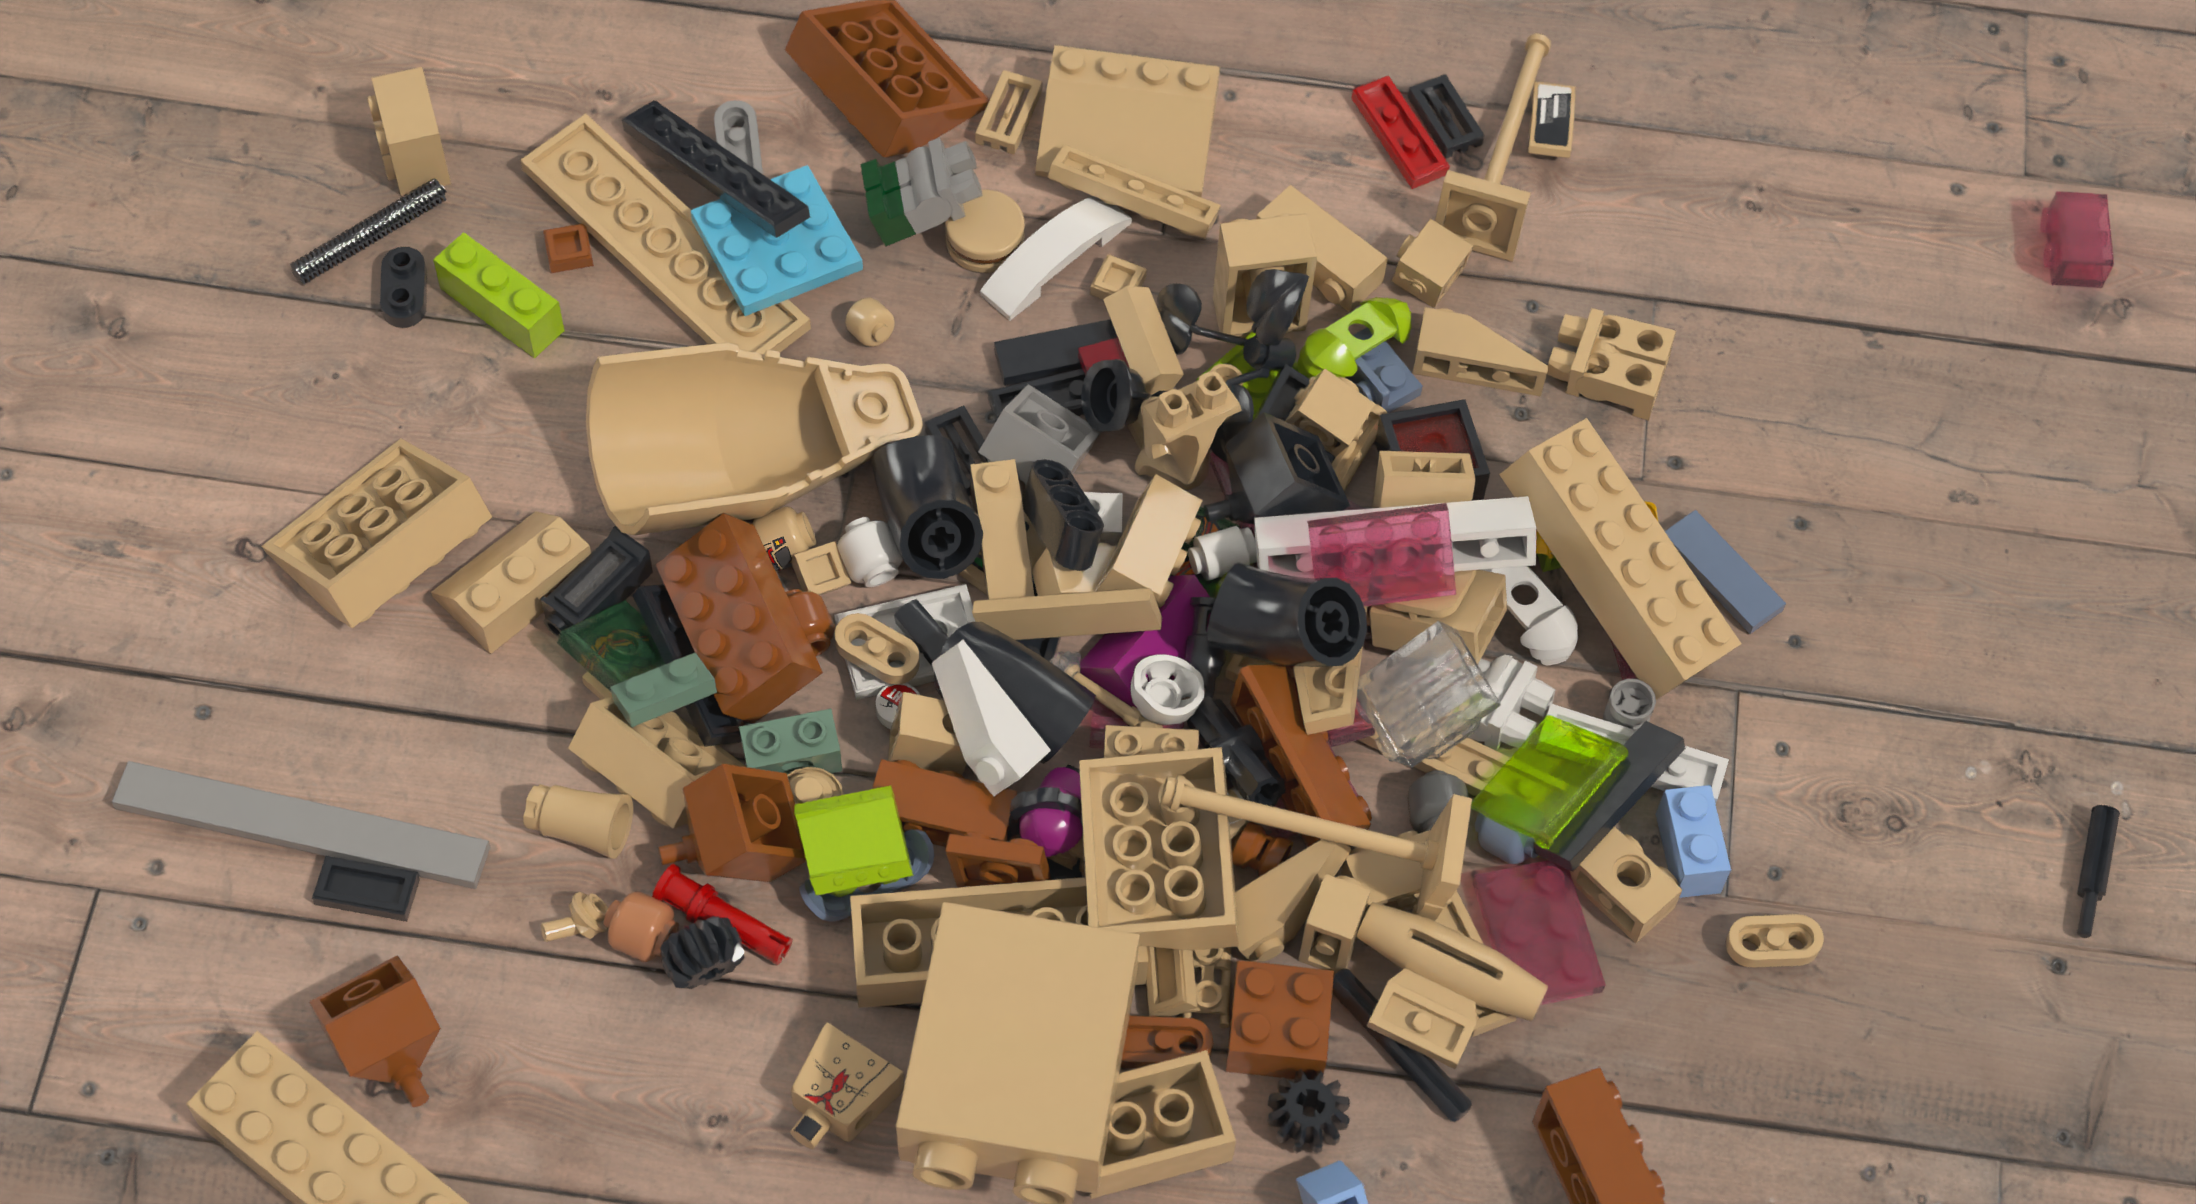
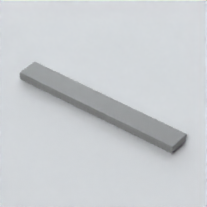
(300, 824)

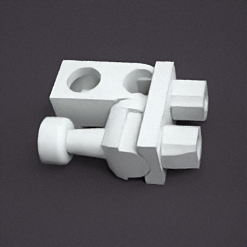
(1516, 689)

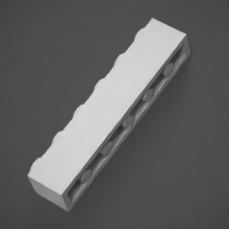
(1482, 536)

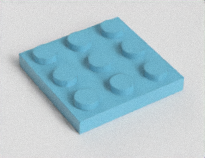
(774, 269)

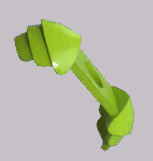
(1336, 347)

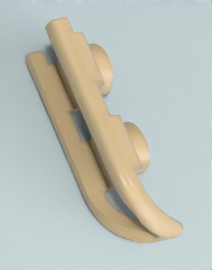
(1210, 995)

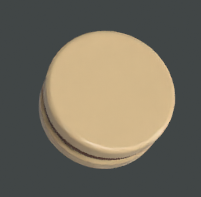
(987, 232)

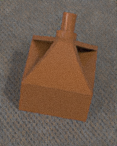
(739, 825)
(381, 1027)

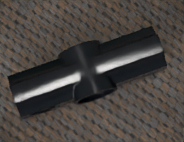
(1242, 752)

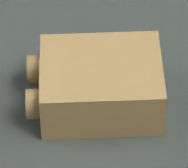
(1017, 1053)

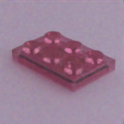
(1387, 553)
(1541, 927)

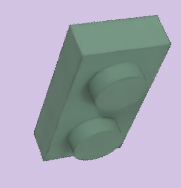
(663, 689)

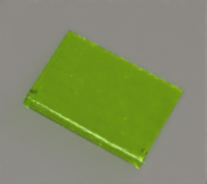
(1549, 779)

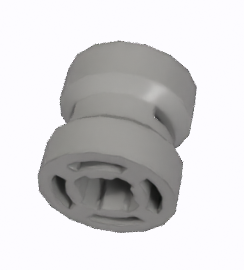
(1632, 698)

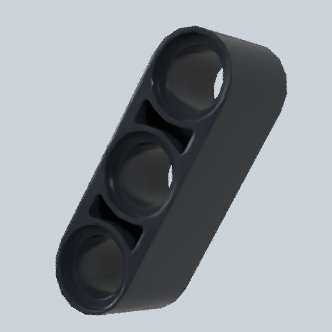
(1062, 515)

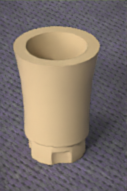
(581, 817)

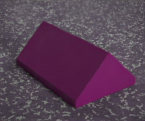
(1117, 654)

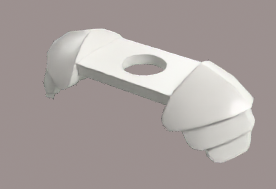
(1548, 624)

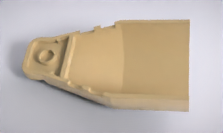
(732, 430)

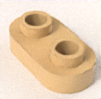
(879, 650)
(1772, 938)

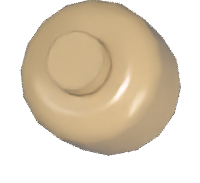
(870, 322)

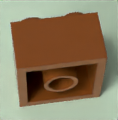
(1279, 1020)

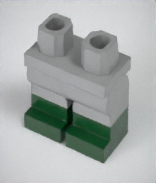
(920, 189)

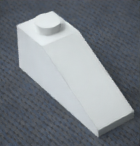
(987, 724)

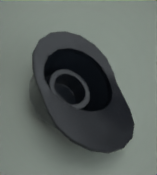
(1112, 395)

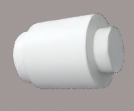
(1219, 551)

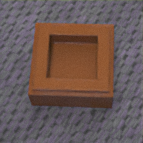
(568, 248)

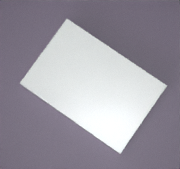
(948, 607)

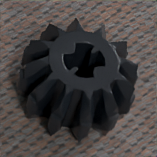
(702, 952)
(1327, 1116)

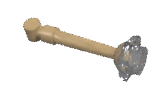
(1070, 664)

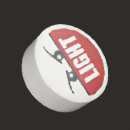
(888, 701)

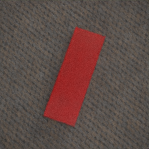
(1400, 132)

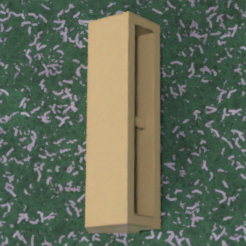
(1144, 337)

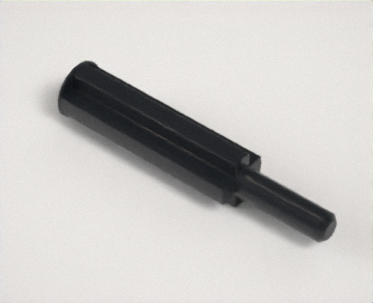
(2096, 864)

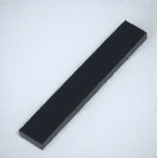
(716, 169)

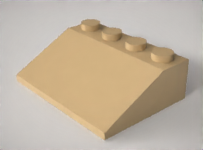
(1131, 113)
(379, 531)
(1157, 866)

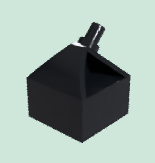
(1277, 473)

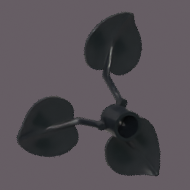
(1271, 306)

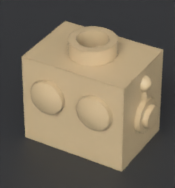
(1431, 262)
(1331, 410)

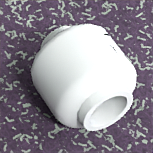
(869, 552)

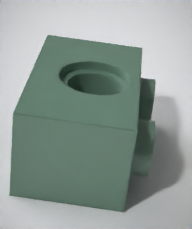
(793, 743)

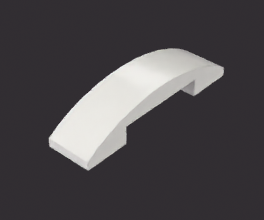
(1049, 251)

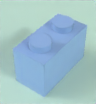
(1693, 840)

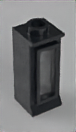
(598, 582)

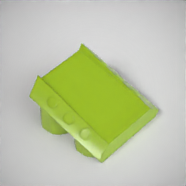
(853, 841)

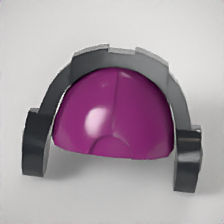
(1050, 813)

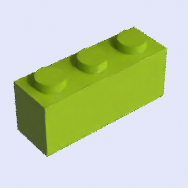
(499, 295)

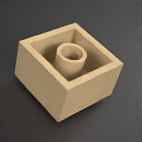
(407, 130)

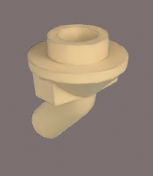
(586, 918)

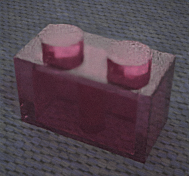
(2078, 239)

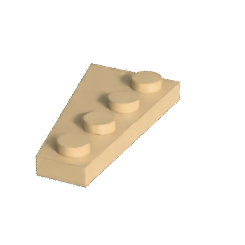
(1328, 694)

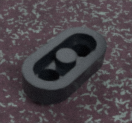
(405, 283)

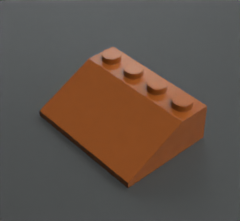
(884, 73)

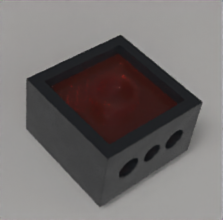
(1438, 430)

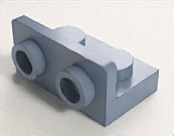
(1384, 376)

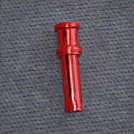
(702, 903)

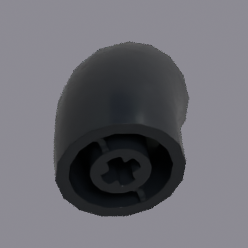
(927, 505)
(1287, 618)
(1038, 688)

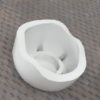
(1161, 697)

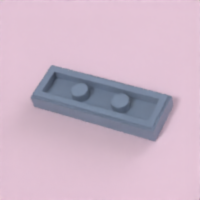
(1725, 572)

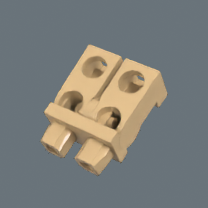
(1614, 359)

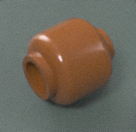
(813, 618)

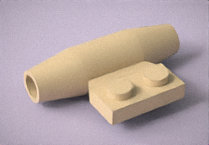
(1441, 983)

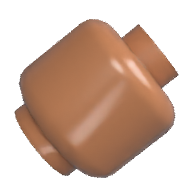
(639, 925)

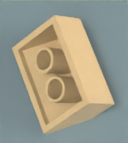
(505, 583)
(648, 759)

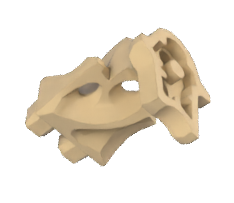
(1181, 430)

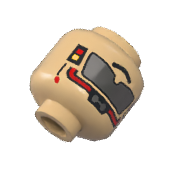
(784, 535)

